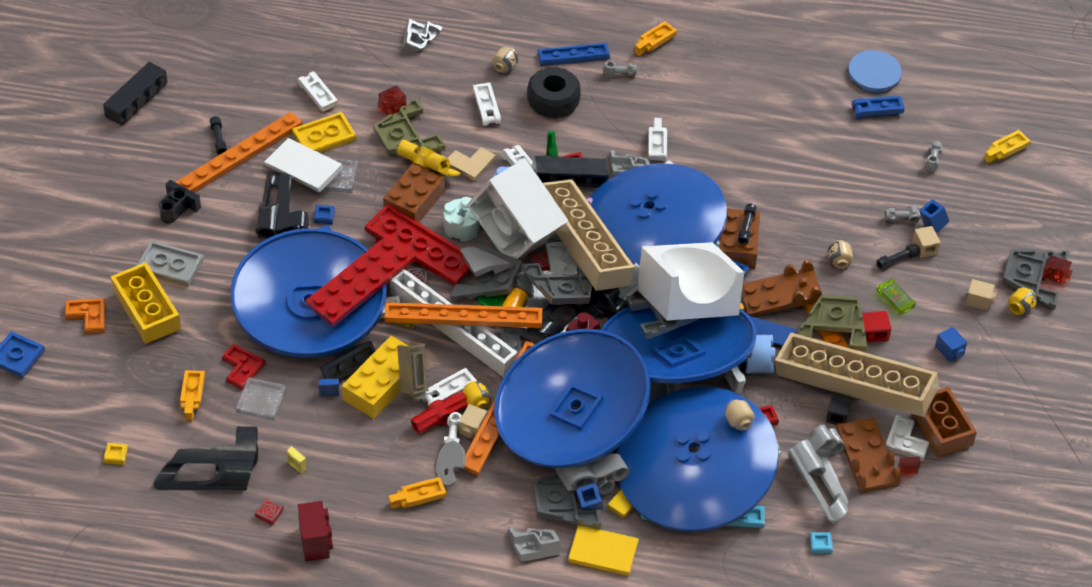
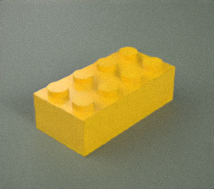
(146, 303)
(376, 380)

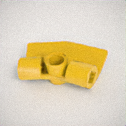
(425, 158)

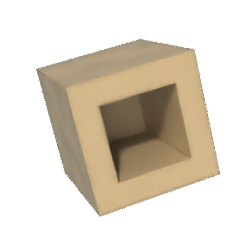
(927, 241)
(980, 295)
(471, 421)

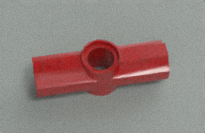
(438, 412)

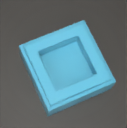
(821, 543)

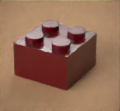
(315, 530)

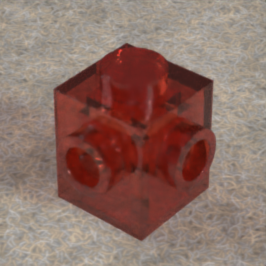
(391, 100)

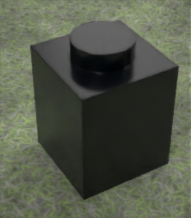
(838, 409)

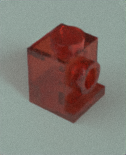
(1057, 270)

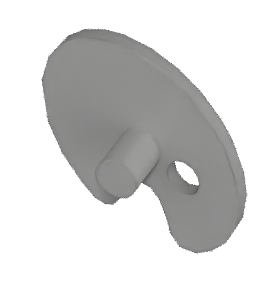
(452, 459)

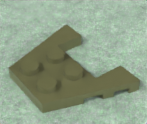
(398, 127)
(838, 315)

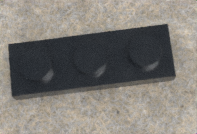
(348, 362)

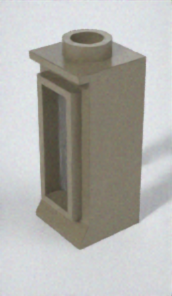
(412, 369)

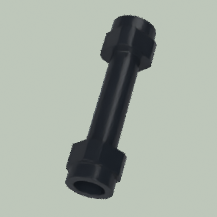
(216, 125)
(749, 213)
(911, 250)

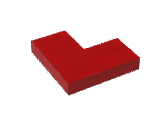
(245, 365)

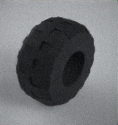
(553, 92)

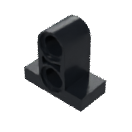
(177, 202)

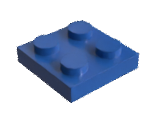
(19, 354)

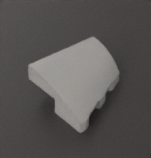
(418, 35)
(621, 164)
(482, 261)
(534, 543)

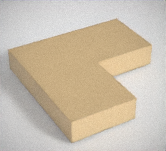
(473, 166)

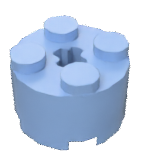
(760, 359)

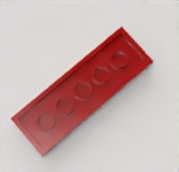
(430, 248)
(360, 280)

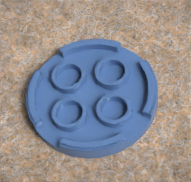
(874, 71)

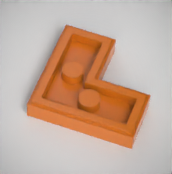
(89, 309)

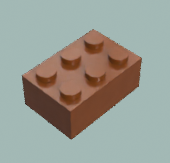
(416, 192)
(729, 242)
(946, 424)

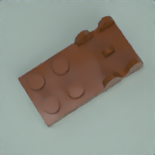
(782, 291)
(868, 455)

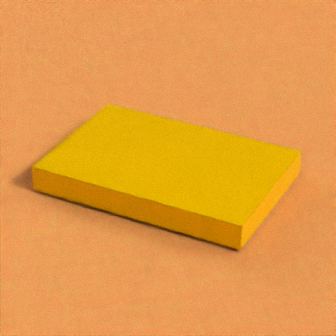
(325, 133)
(603, 550)

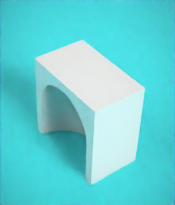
(517, 211)
(690, 281)

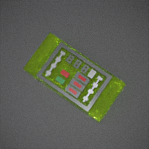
(896, 296)

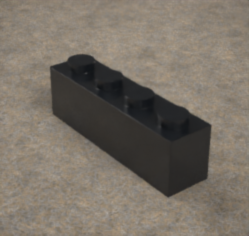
(135, 93)
(583, 171)

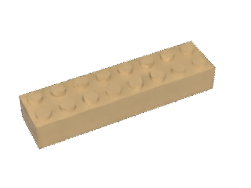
(589, 239)
(857, 374)

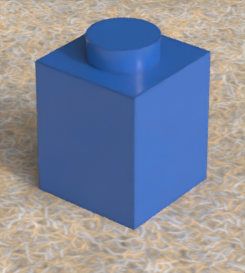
(934, 215)
(951, 344)
(589, 497)

